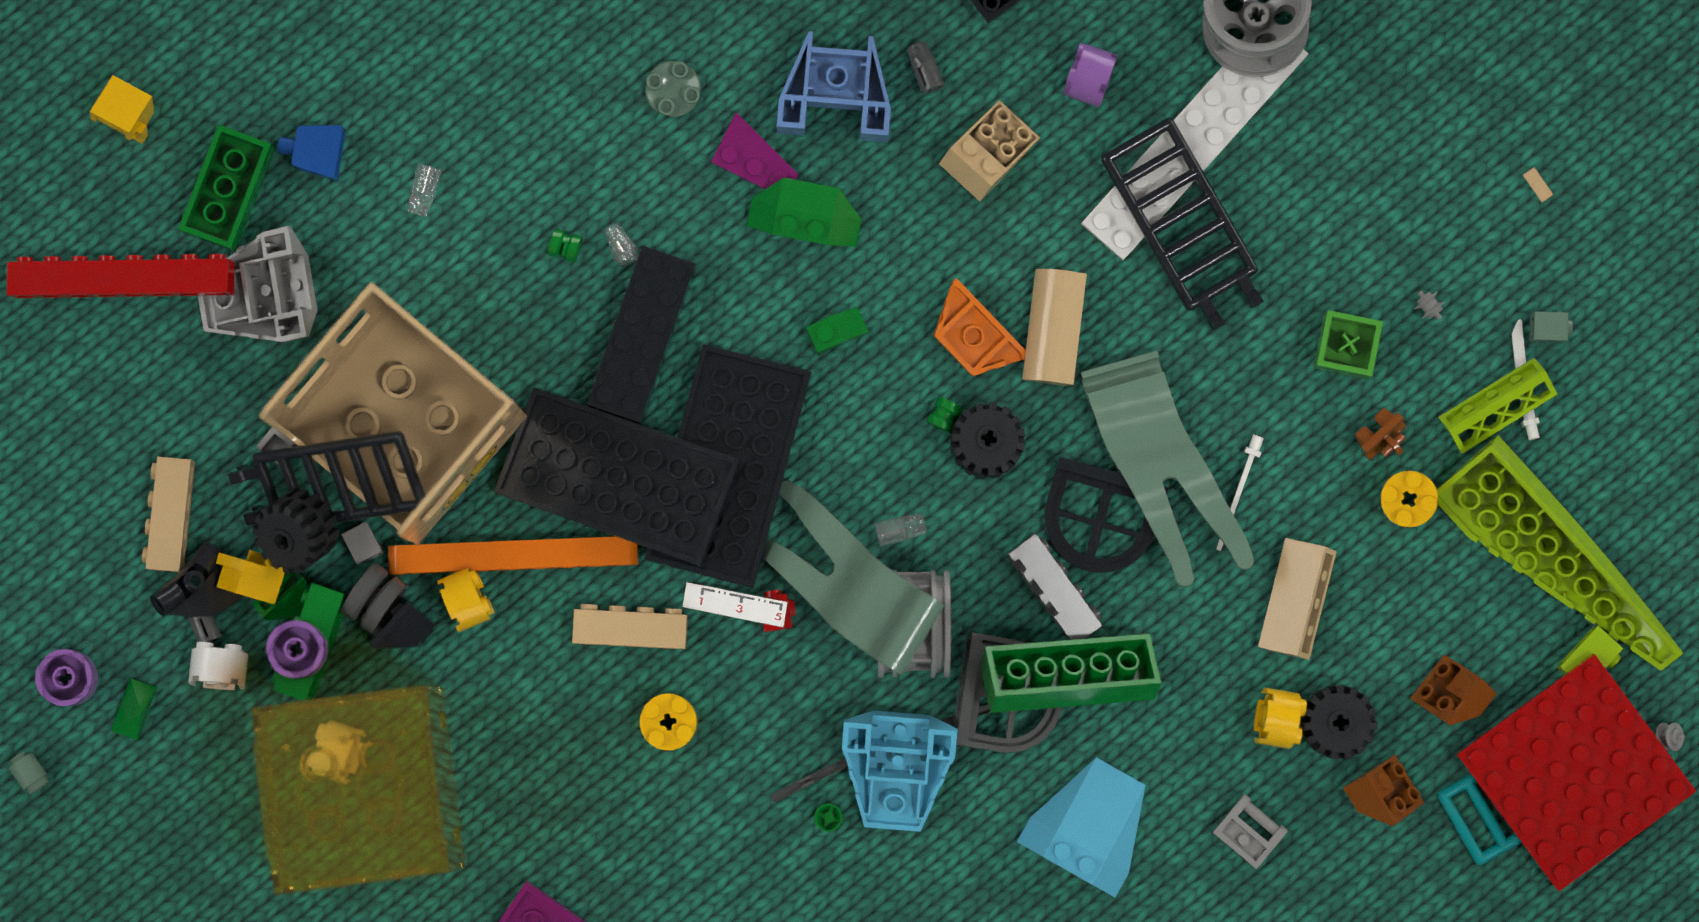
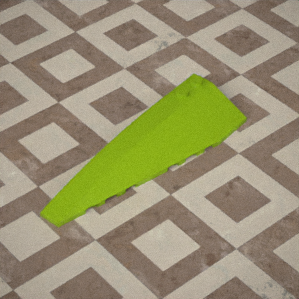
(1521, 521)

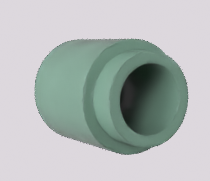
(28, 772)

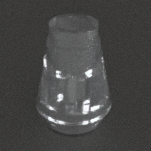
(621, 246)

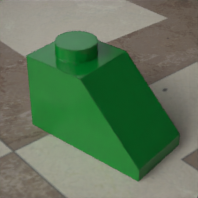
(836, 330)

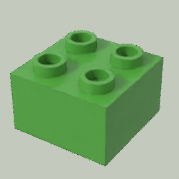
(1348, 344)

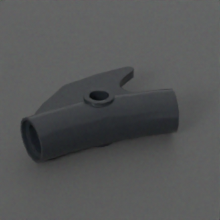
(201, 598)

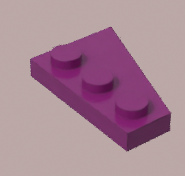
(750, 156)
(536, 906)

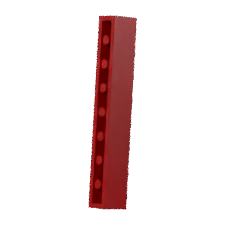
(120, 277)

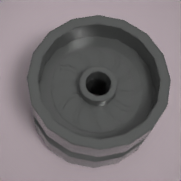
(370, 596)

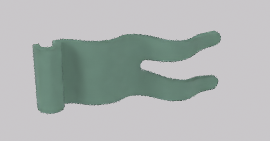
(1150, 446)
(862, 594)

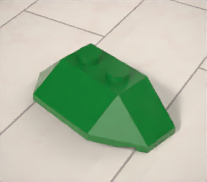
(805, 213)

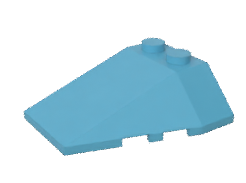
(897, 765)
(1090, 826)

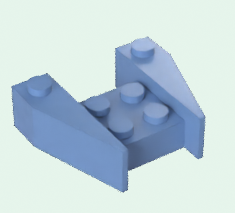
(836, 81)

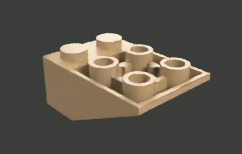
(989, 150)

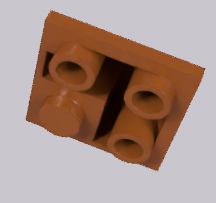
(1453, 692)
(1384, 792)

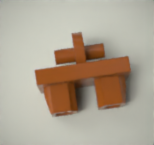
(1386, 438)

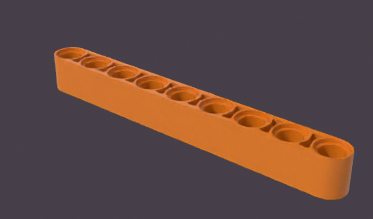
(511, 555)

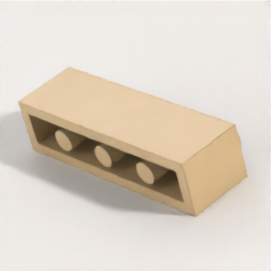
(169, 514)
(630, 628)

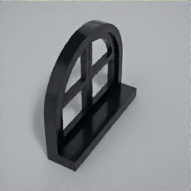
(1110, 483)

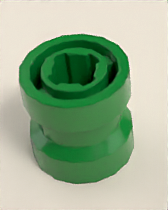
(565, 245)
(944, 415)
(828, 821)

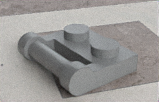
(1243, 838)

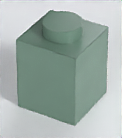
(1550, 327)

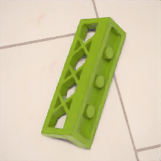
(1496, 400)

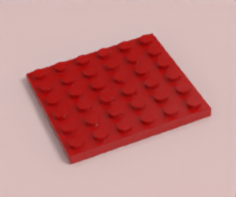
(1576, 772)

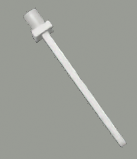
(1530, 421)
(1252, 450)

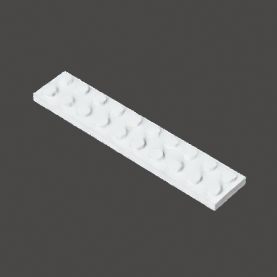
(1207, 127)

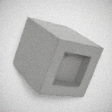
(275, 440)
(362, 543)

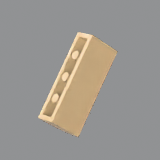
(1054, 326)
(1297, 598)

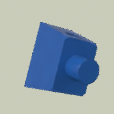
(316, 150)

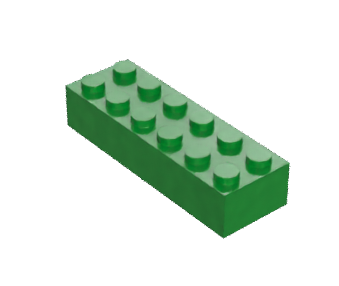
(1070, 673)

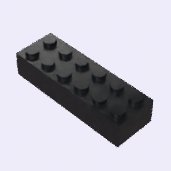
(641, 335)

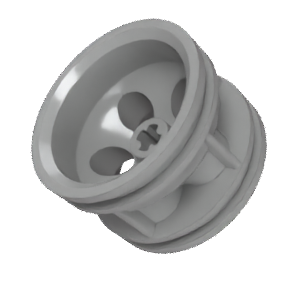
(1246, 56)
(934, 651)

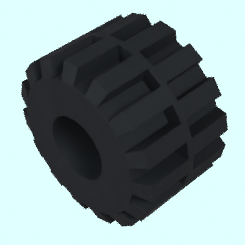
(971, 450)
(295, 531)
(1323, 710)

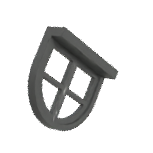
(968, 702)

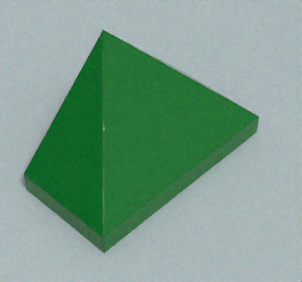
(288, 599)
(134, 709)

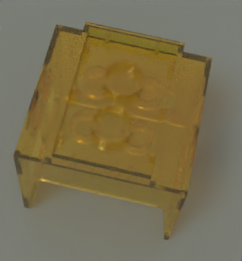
(357, 789)

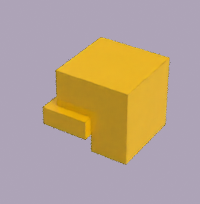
(124, 109)
(250, 576)

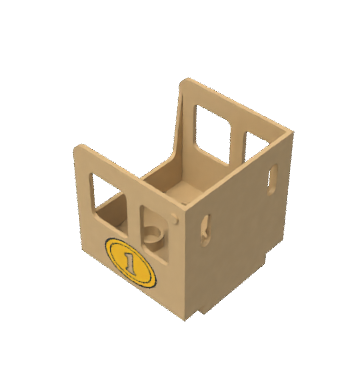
(394, 379)

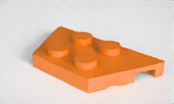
(974, 334)

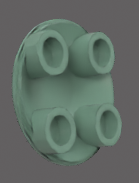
(673, 88)

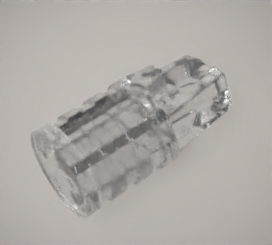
(423, 189)
(899, 529)

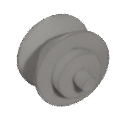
(1429, 305)
(1670, 736)

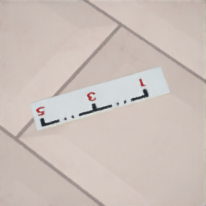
(735, 604)

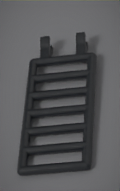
(1209, 197)
(329, 449)

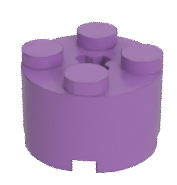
(1090, 74)
(282, 656)
(54, 667)

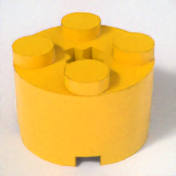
(1406, 515)
(464, 599)
(1279, 718)
(681, 731)

